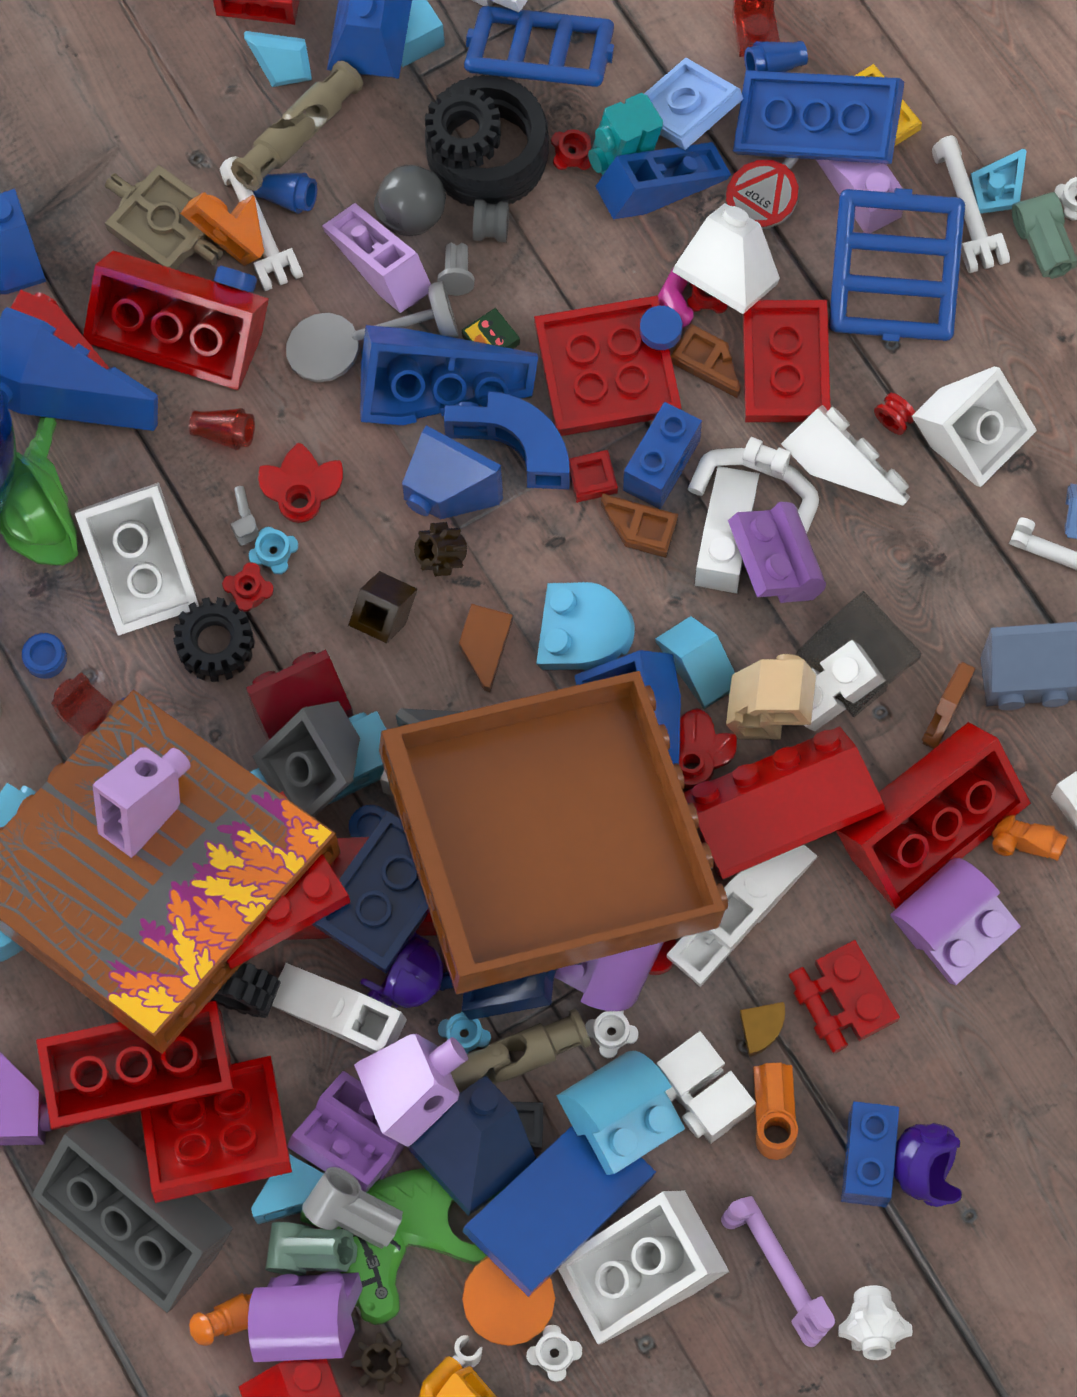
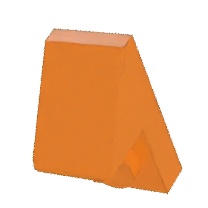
(234, 232)

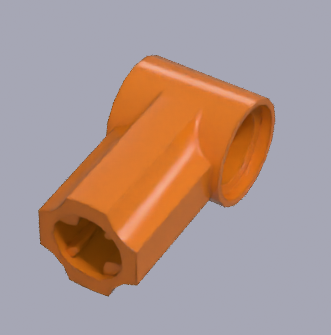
(774, 1107)

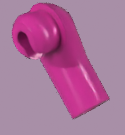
(671, 296)

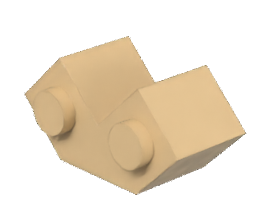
(771, 696)

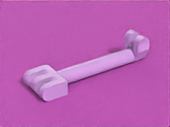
(814, 1315)

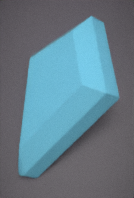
(280, 57)
(999, 183)

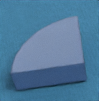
(1071, 522)

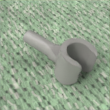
(244, 528)

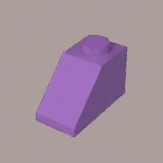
(22, 1108)

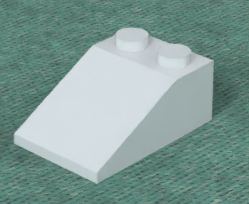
(137, 558)
(642, 1265)

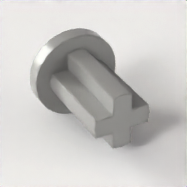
(456, 274)

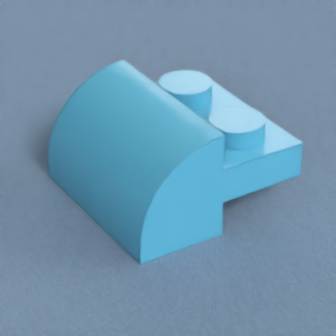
(622, 1110)

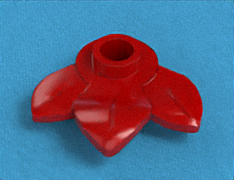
(300, 479)
(703, 746)

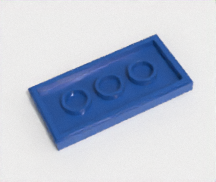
(819, 116)
(552, 1210)

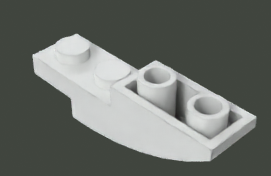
(750, 899)

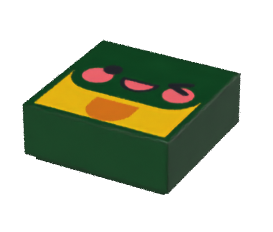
(492, 330)

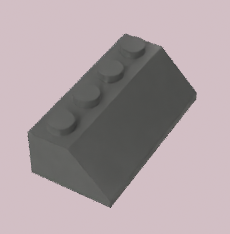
(105, 1197)

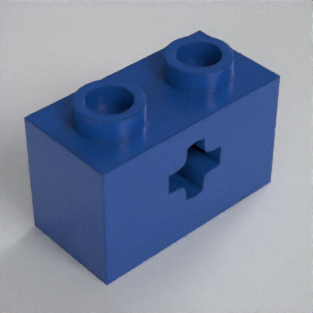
(662, 455)
(870, 1154)

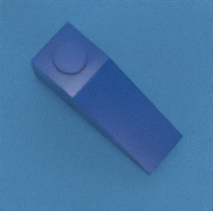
(657, 178)

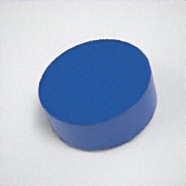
(235, 278)
(661, 327)
(44, 655)
(365, 820)

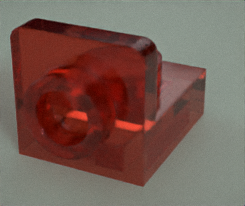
(754, 22)
(80, 705)

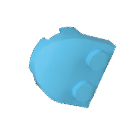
(583, 627)

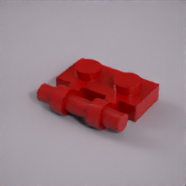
(854, 988)

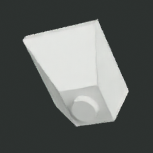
(729, 259)
(975, 424)

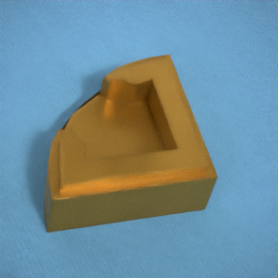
(762, 1026)

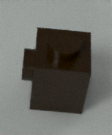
(382, 607)

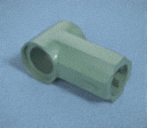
(1042, 224)
(300, 1249)

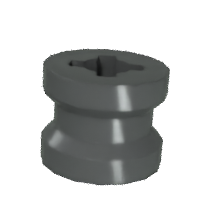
(490, 220)

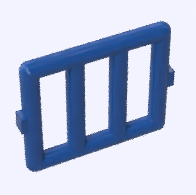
(553, 72)
(945, 290)

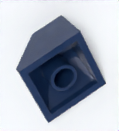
(475, 1146)

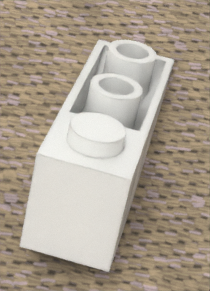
(835, 455)
(338, 1009)

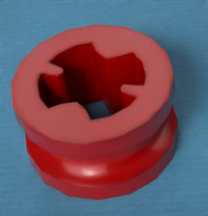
(894, 413)

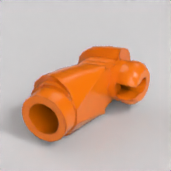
(1028, 838)
(226, 1319)

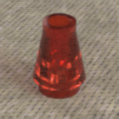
(226, 427)

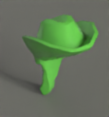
(37, 509)

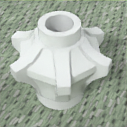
(874, 1323)

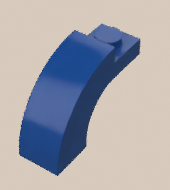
(521, 428)

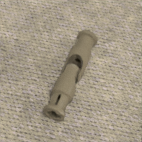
(294, 128)
(539, 1048)

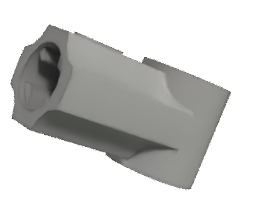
(342, 1203)

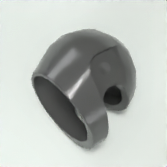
(410, 200)

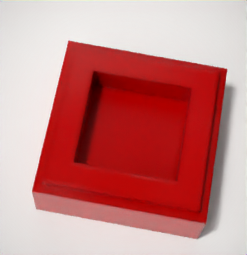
(592, 476)

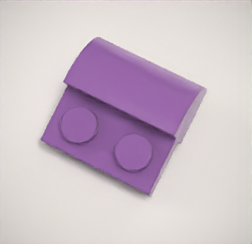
(778, 553)
(956, 919)
(613, 980)
(346, 1134)
(303, 1317)

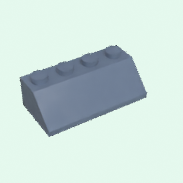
(1030, 665)

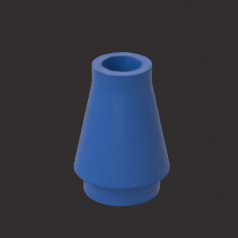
(775, 56)
(289, 191)

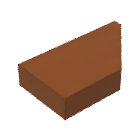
(707, 359)
(641, 525)
(484, 641)
(948, 704)

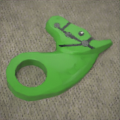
(422, 1225)

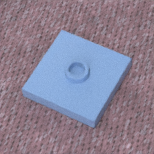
(691, 101)

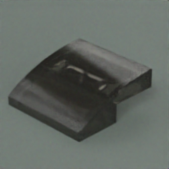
(875, 632)

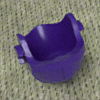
(412, 978)
(923, 1162)

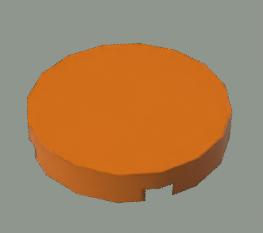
(501, 1309)

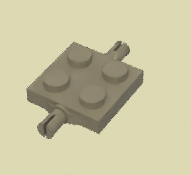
(152, 219)

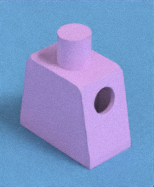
(138, 797)
(411, 1084)

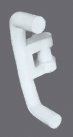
(764, 460)

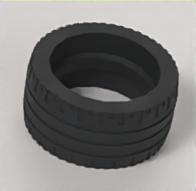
(518, 176)

